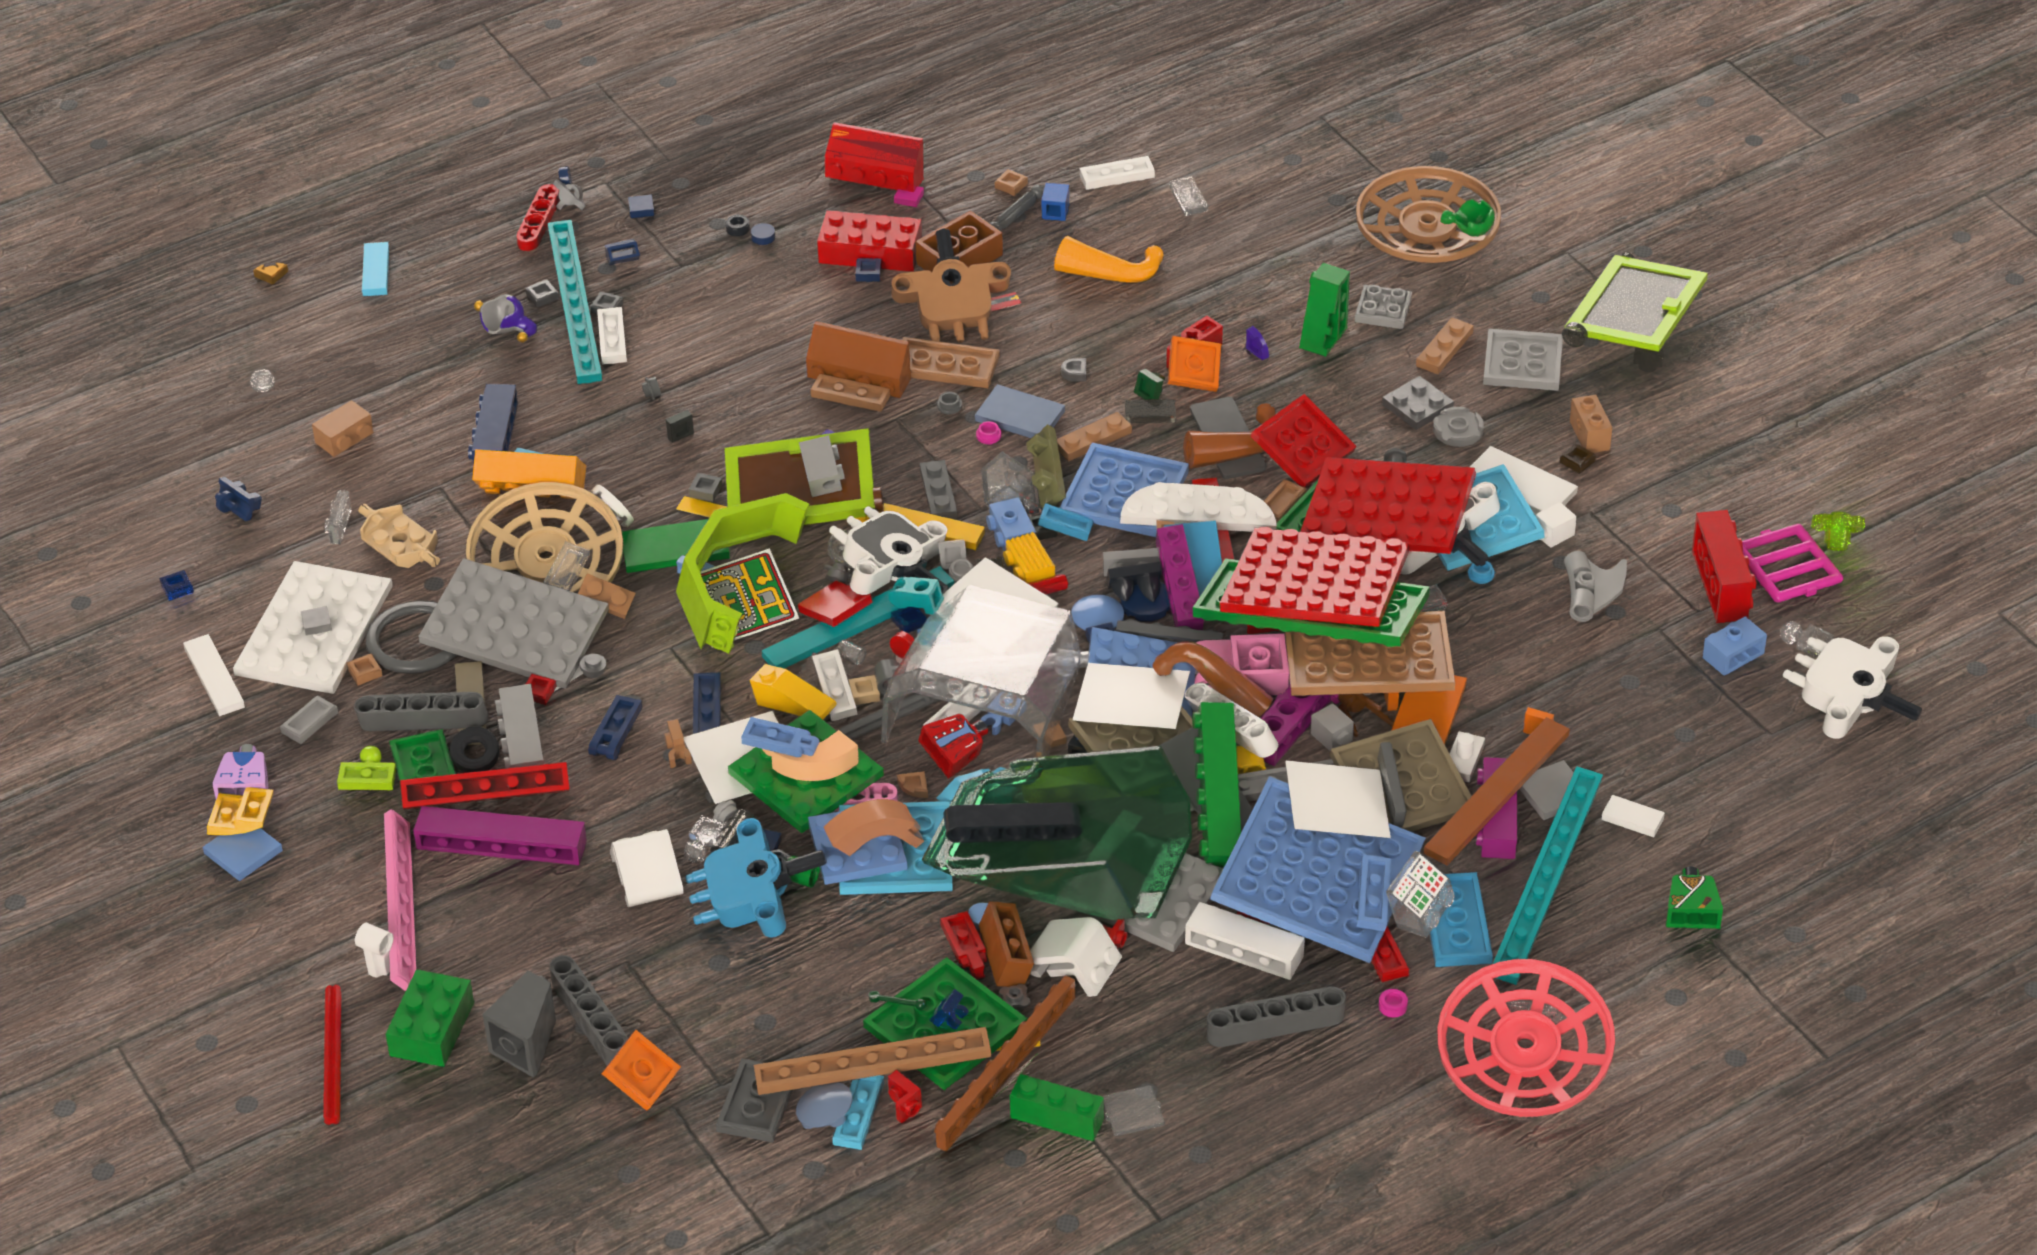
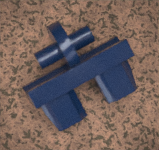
(236, 499)

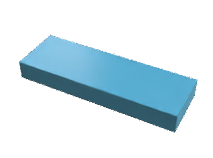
(375, 269)
(859, 1116)

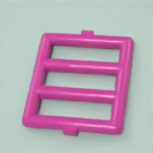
(1808, 544)

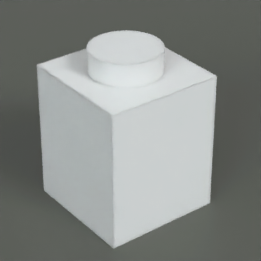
(1557, 523)

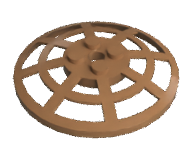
(1413, 216)

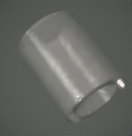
(851, 652)

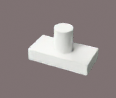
(1466, 753)

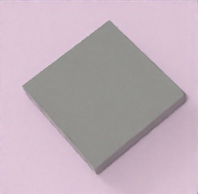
(1547, 788)

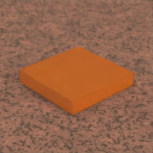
(1194, 363)
(641, 1070)

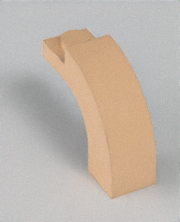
(830, 760)

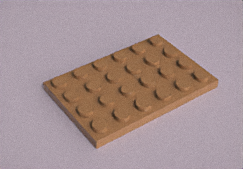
(1349, 667)

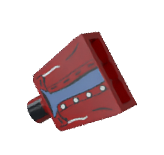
(953, 742)

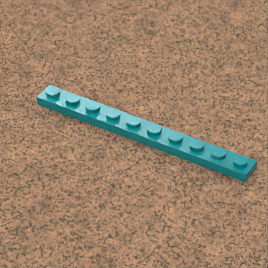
(574, 302)
(1548, 869)

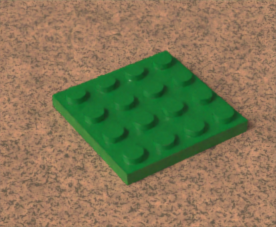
(801, 799)
(904, 1022)

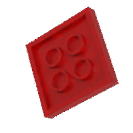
(1301, 440)

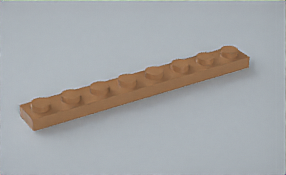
(872, 1060)

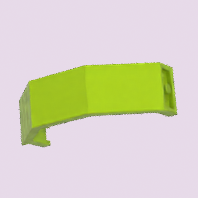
(726, 527)

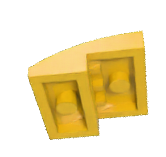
(239, 813)

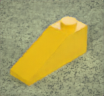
(788, 693)

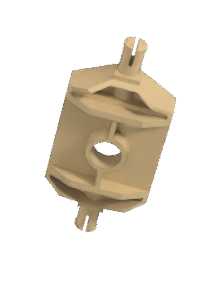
(390, 525)

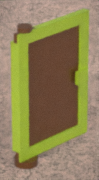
(778, 468)

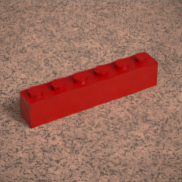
(484, 785)

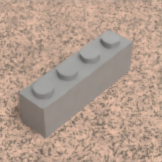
(520, 727)

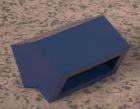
(622, 256)

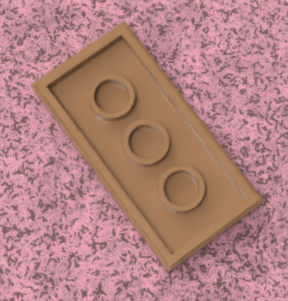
(952, 362)

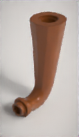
(1218, 447)
(1217, 673)

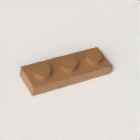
(1444, 345)
(850, 392)
(1100, 432)

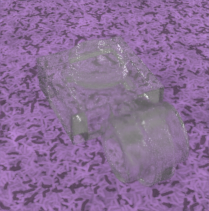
(1792, 632)
(702, 835)

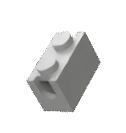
(820, 466)

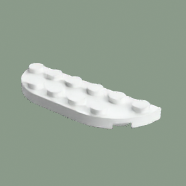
(1189, 503)

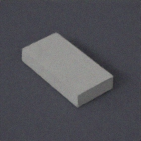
(309, 719)

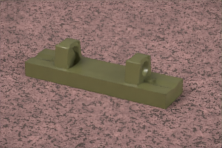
(1047, 467)

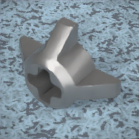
(567, 197)

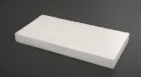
(1536, 485)

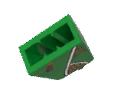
(1694, 901)

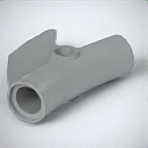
(1592, 586)

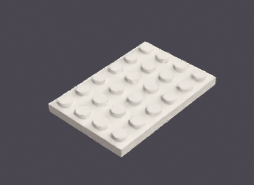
(317, 662)

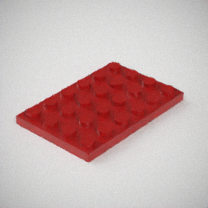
(1391, 501)

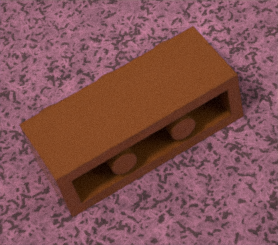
(1006, 944)

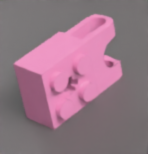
(1257, 657)

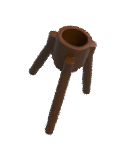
(1356, 703)

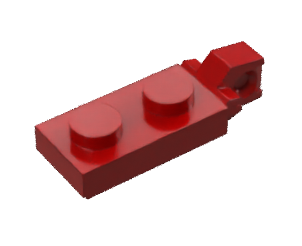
(965, 942)

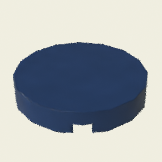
(1143, 608)

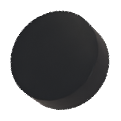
(737, 225)

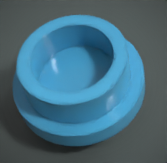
(1481, 574)

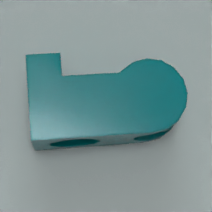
(916, 593)

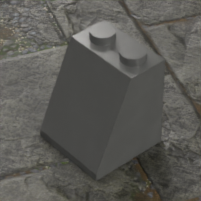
(522, 1023)

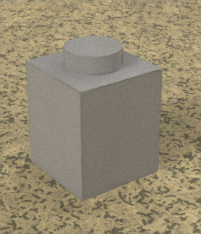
(1332, 727)

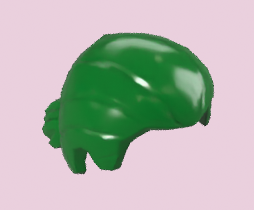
(1471, 218)

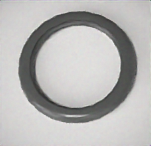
(396, 665)

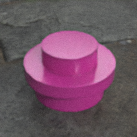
(988, 433)

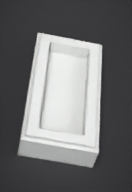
(1633, 816)

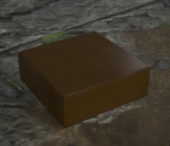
(1577, 458)

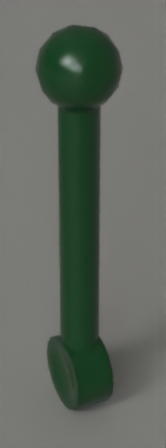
(874, 996)

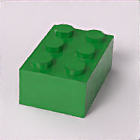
(430, 1018)

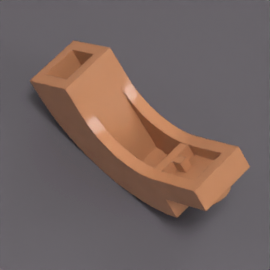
(870, 820)

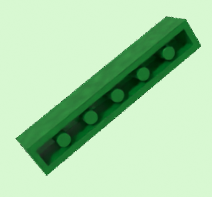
(1218, 781)

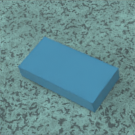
(1065, 522)

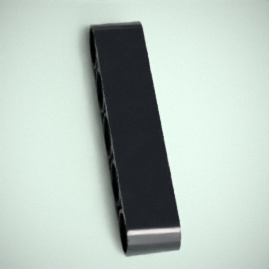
(1012, 822)

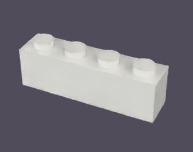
(1244, 940)

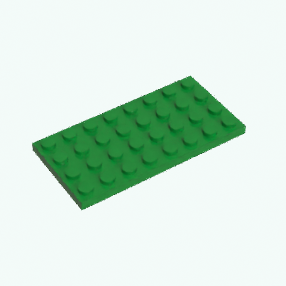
(1397, 621)

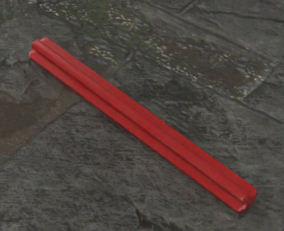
(332, 1055)

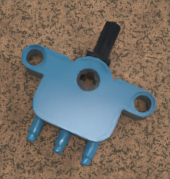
(748, 881)

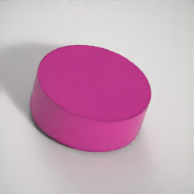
(1393, 1003)

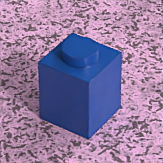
(1055, 201)

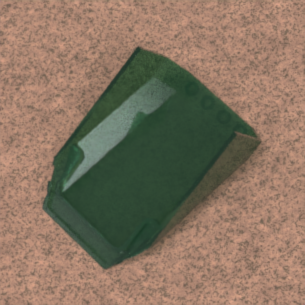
(1130, 838)

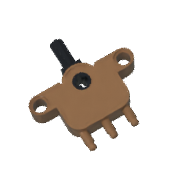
(957, 304)

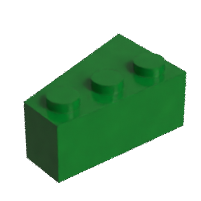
(1326, 309)

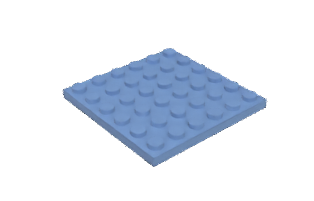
(1306, 876)

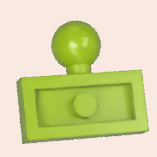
(368, 773)

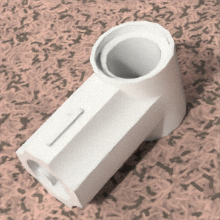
(376, 948)

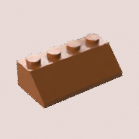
(859, 357)

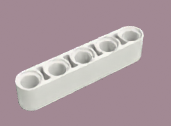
(1249, 729)

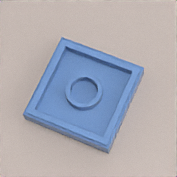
(242, 852)

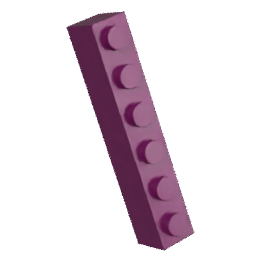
(500, 835)

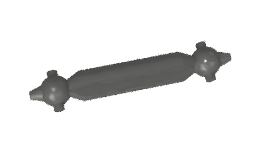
(1018, 207)

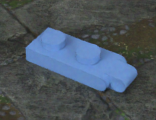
(779, 738)

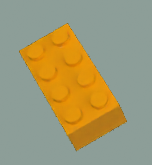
(512, 470)

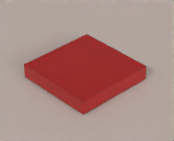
(834, 603)

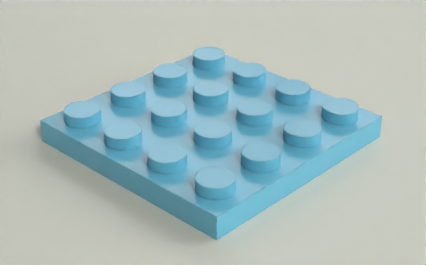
(1508, 528)
(918, 875)

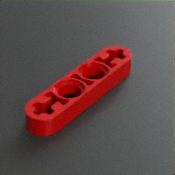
(533, 216)

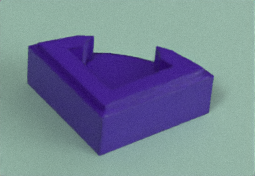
(1256, 344)

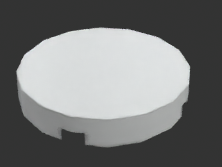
(614, 504)

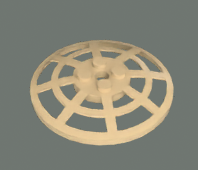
(546, 538)

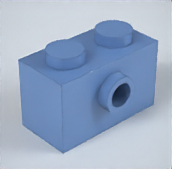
(1008, 521)
(1734, 645)

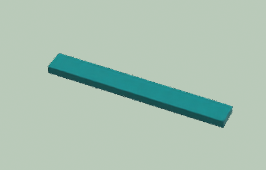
(824, 636)

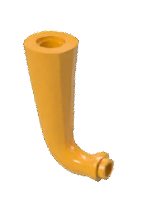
(1087, 261)

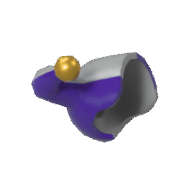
(505, 315)

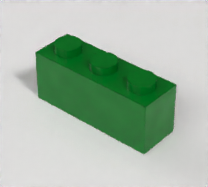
(1056, 1107)

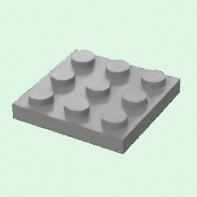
(1523, 359)

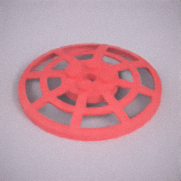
(1526, 1025)

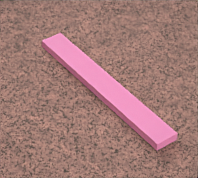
(400, 898)

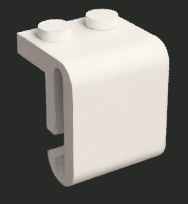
(647, 867)
(1077, 949)

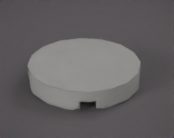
(1458, 427)

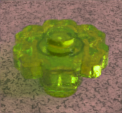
(1838, 528)

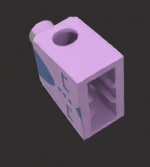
(240, 771)

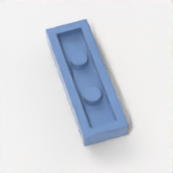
(1372, 892)

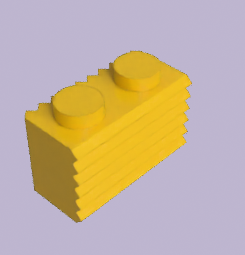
(1028, 558)

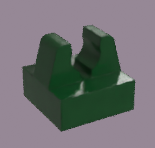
(1149, 385)

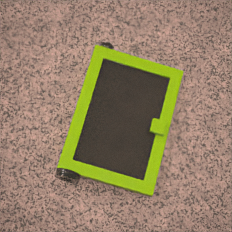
(1634, 303)

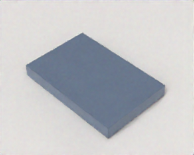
(1019, 411)

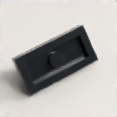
(1145, 575)

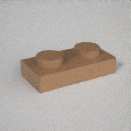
(618, 598)

